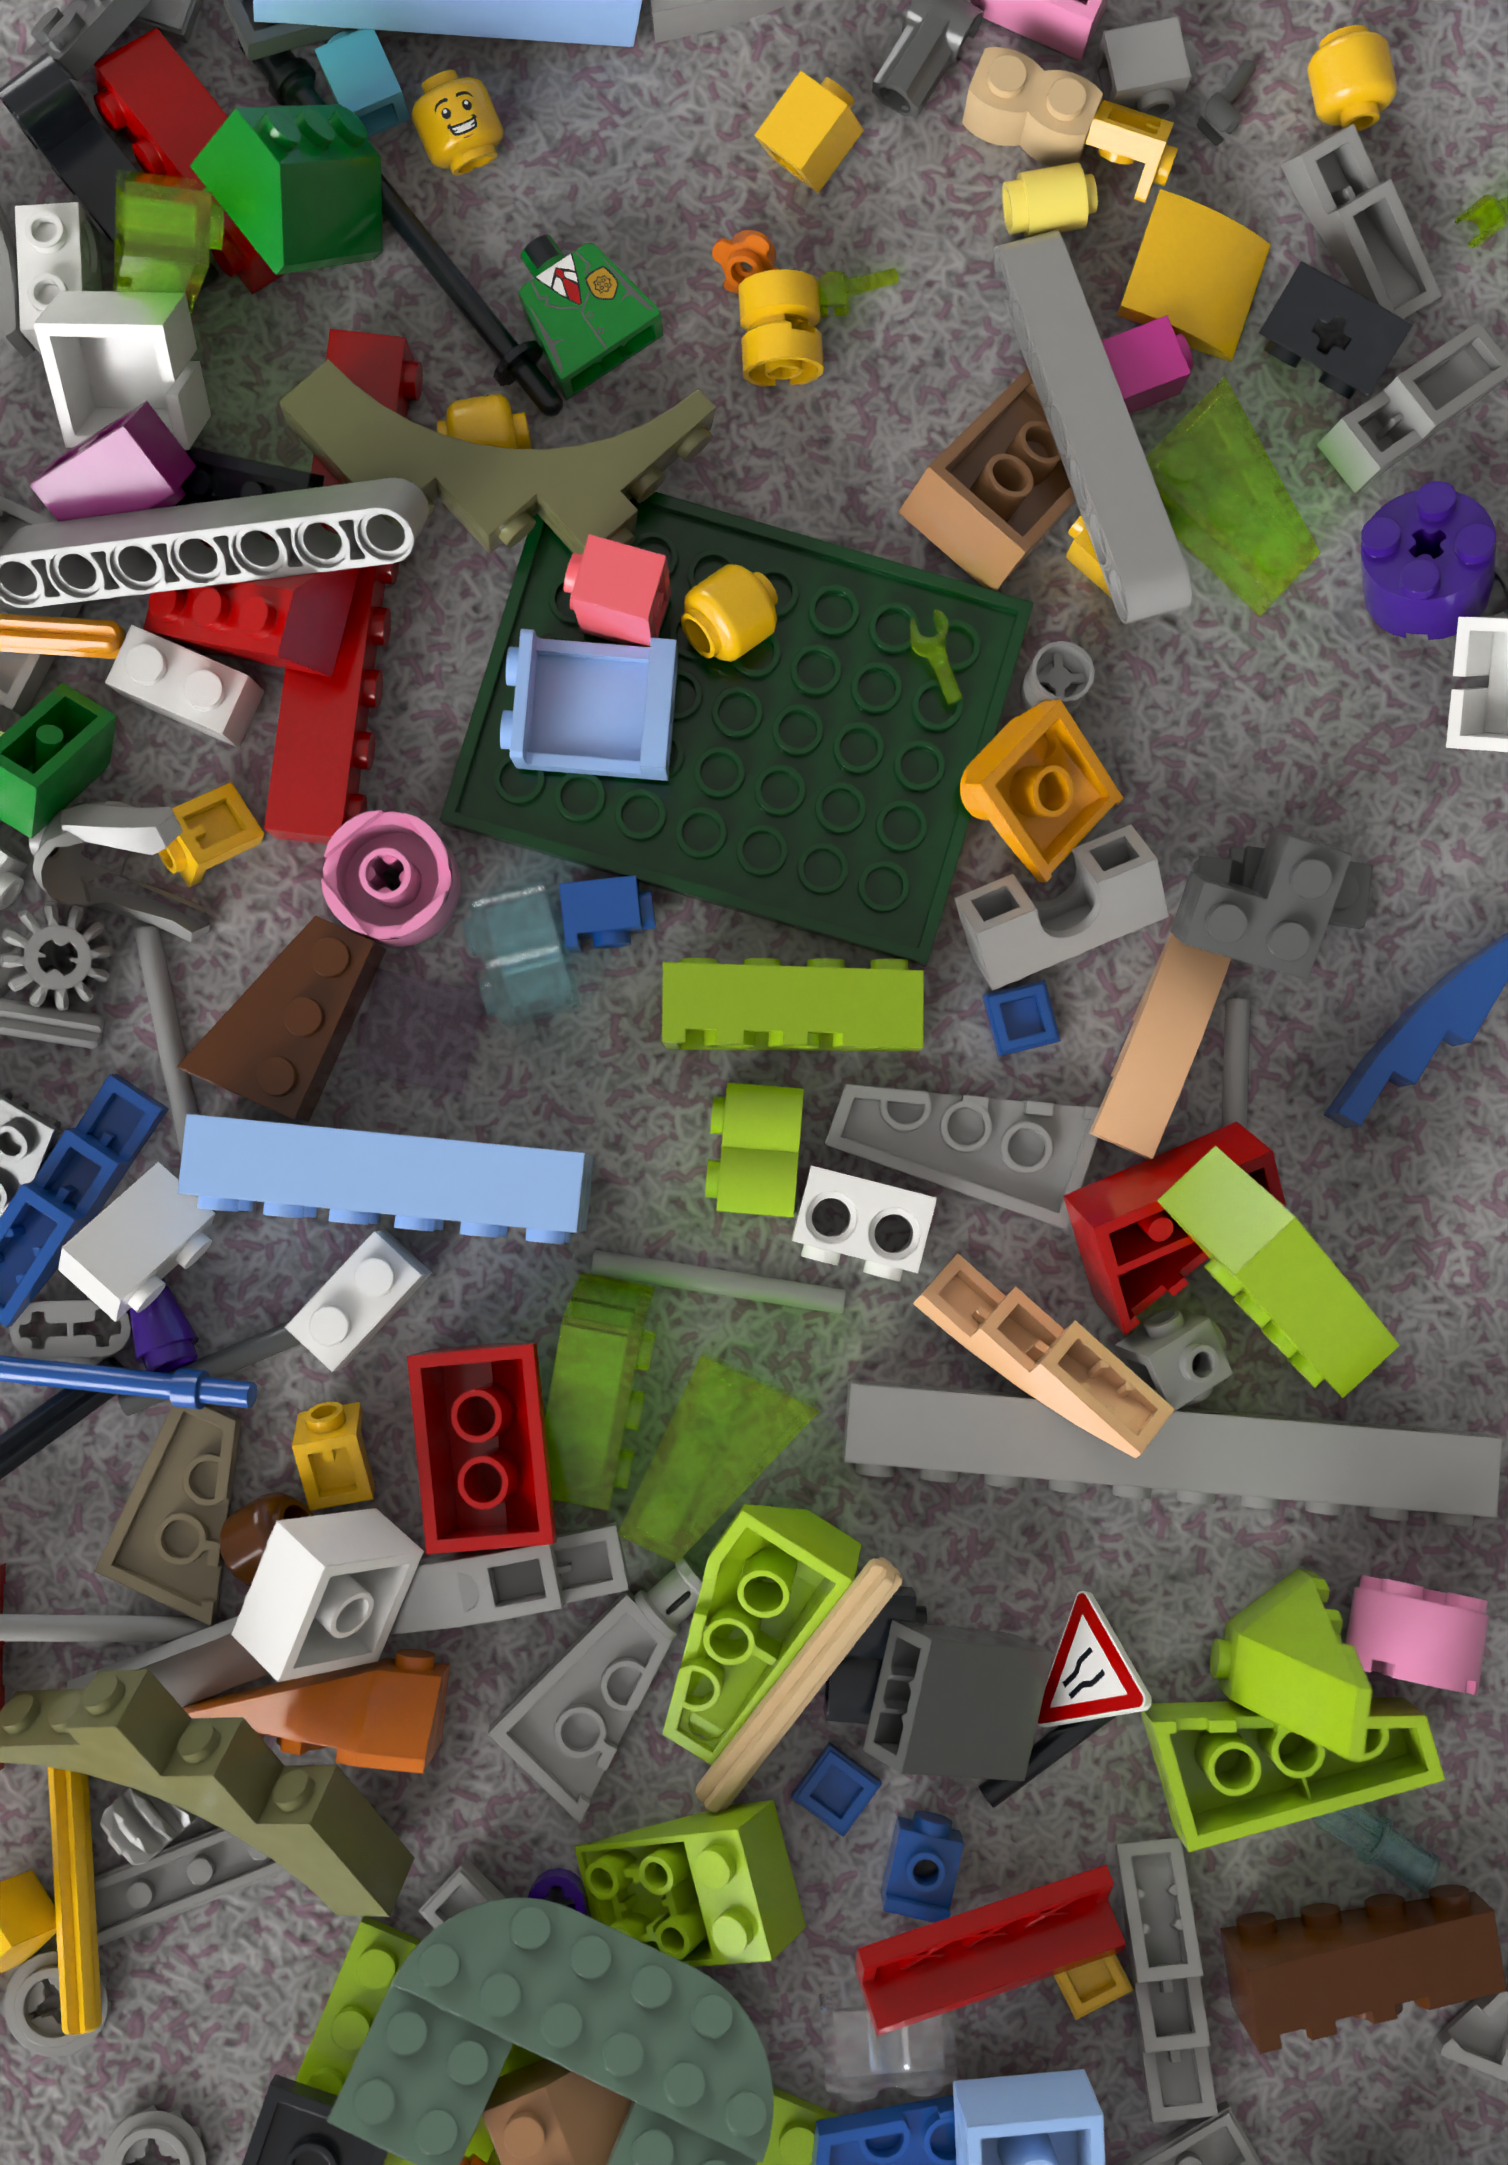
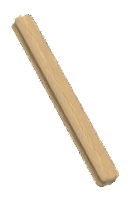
(799, 1683)

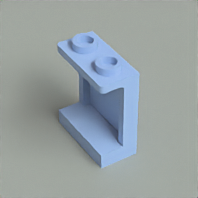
(591, 707)

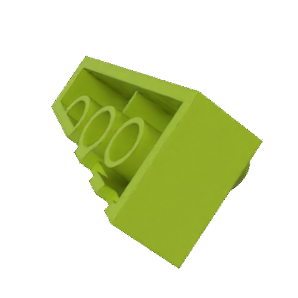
(792, 1006)
(1280, 1274)
(1243, 1774)

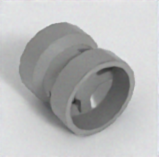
(1061, 668)

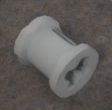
(672, 1597)

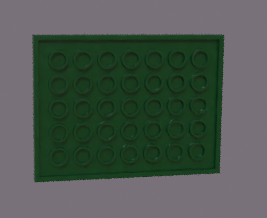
(801, 774)

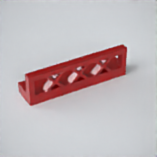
(988, 1950)

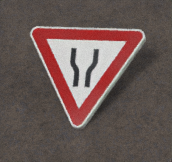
(1090, 1671)

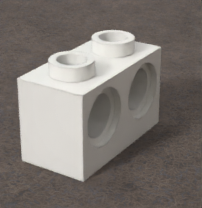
(54, 254)
(866, 1206)

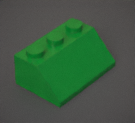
(298, 184)

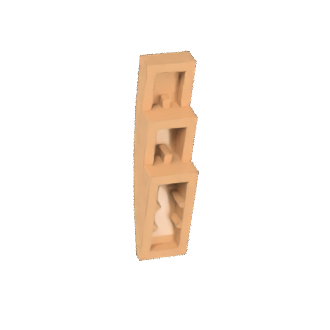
(1160, 1047)
(1054, 1365)

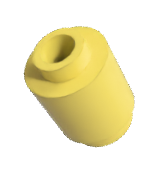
(1049, 200)

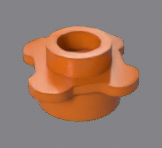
(746, 247)

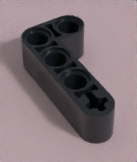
(71, 139)

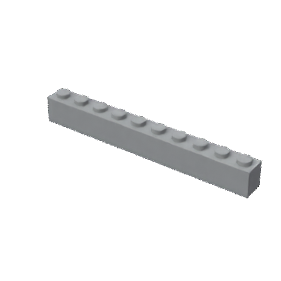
(1192, 1453)

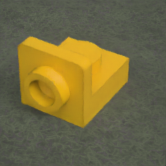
(1134, 135)
(213, 831)
(332, 1455)

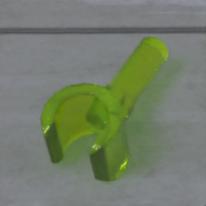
(1488, 214)
(837, 287)
(935, 651)

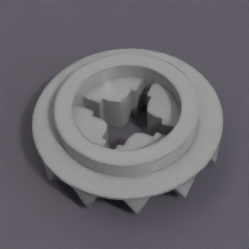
(43, 2030)
(171, 2132)

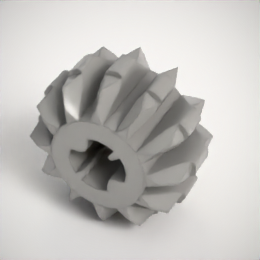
(50, 976)
(143, 1825)

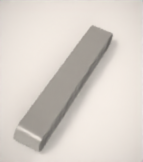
(1092, 429)
(47, 567)

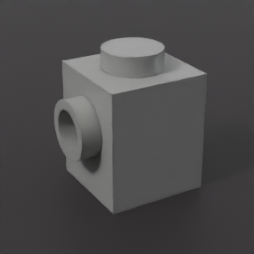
(1146, 66)

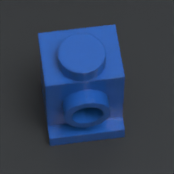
(605, 911)
(913, 1840)

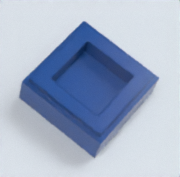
(1021, 1018)
(836, 1789)

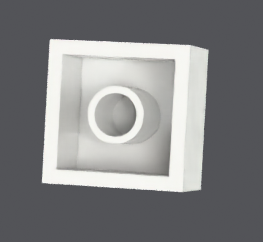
(326, 1593)

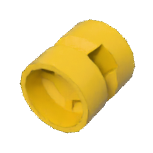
(774, 345)

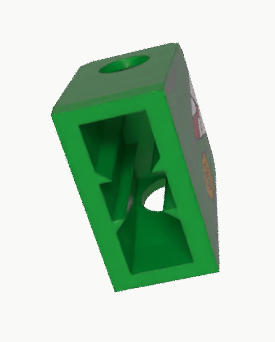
(584, 313)

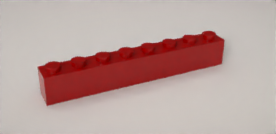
(323, 717)

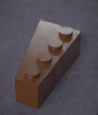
(1359, 1962)

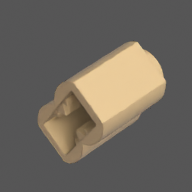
(1025, 106)

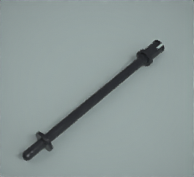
(293, 84)

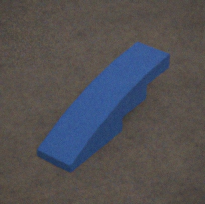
(1446, 1013)
(71, 1189)

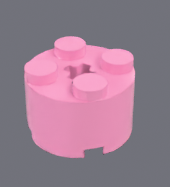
(357, 889)
(1418, 1634)

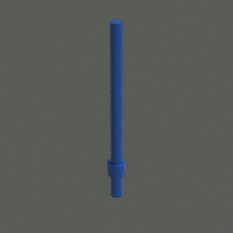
(184, 1388)

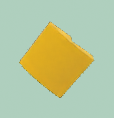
(1197, 273)

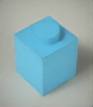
(363, 79)

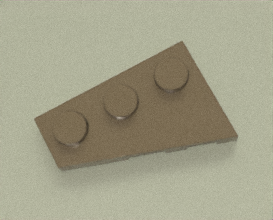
(175, 1514)

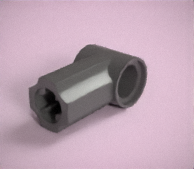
(924, 51)

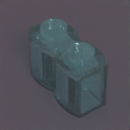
(521, 954)

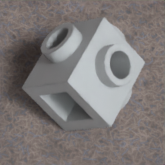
(1177, 1355)

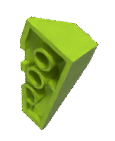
(756, 1609)
(1292, 1668)

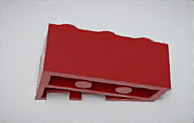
(1132, 1243)

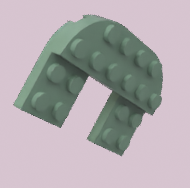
(576, 1998)

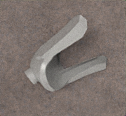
(64, 871)

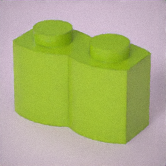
(758, 1150)

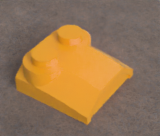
(1039, 786)

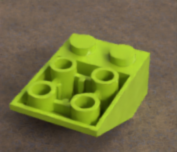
(698, 1886)

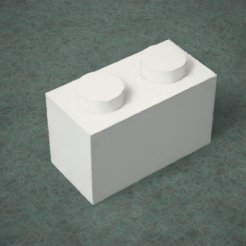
(185, 686)
(137, 1243)
(358, 1300)

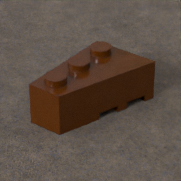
(291, 1021)

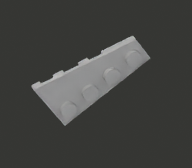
(979, 1146)

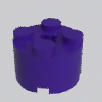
(1428, 561)

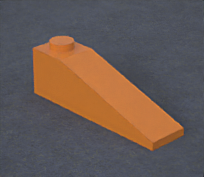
(372, 1712)

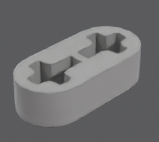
(74, 1343)

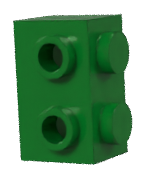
(52, 757)

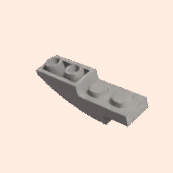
(514, 1581)

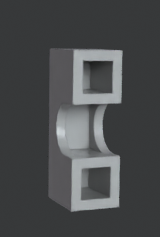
(1111, 895)

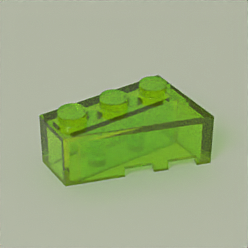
(163, 233)
(1231, 501)
(594, 1389)
(710, 1453)

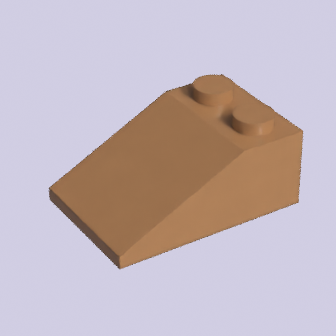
(994, 488)
(553, 2117)

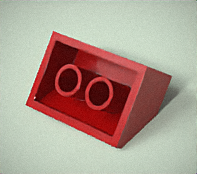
(266, 621)
(481, 1447)

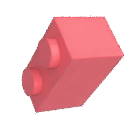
(618, 591)

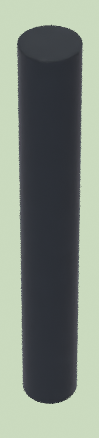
(1042, 1756)

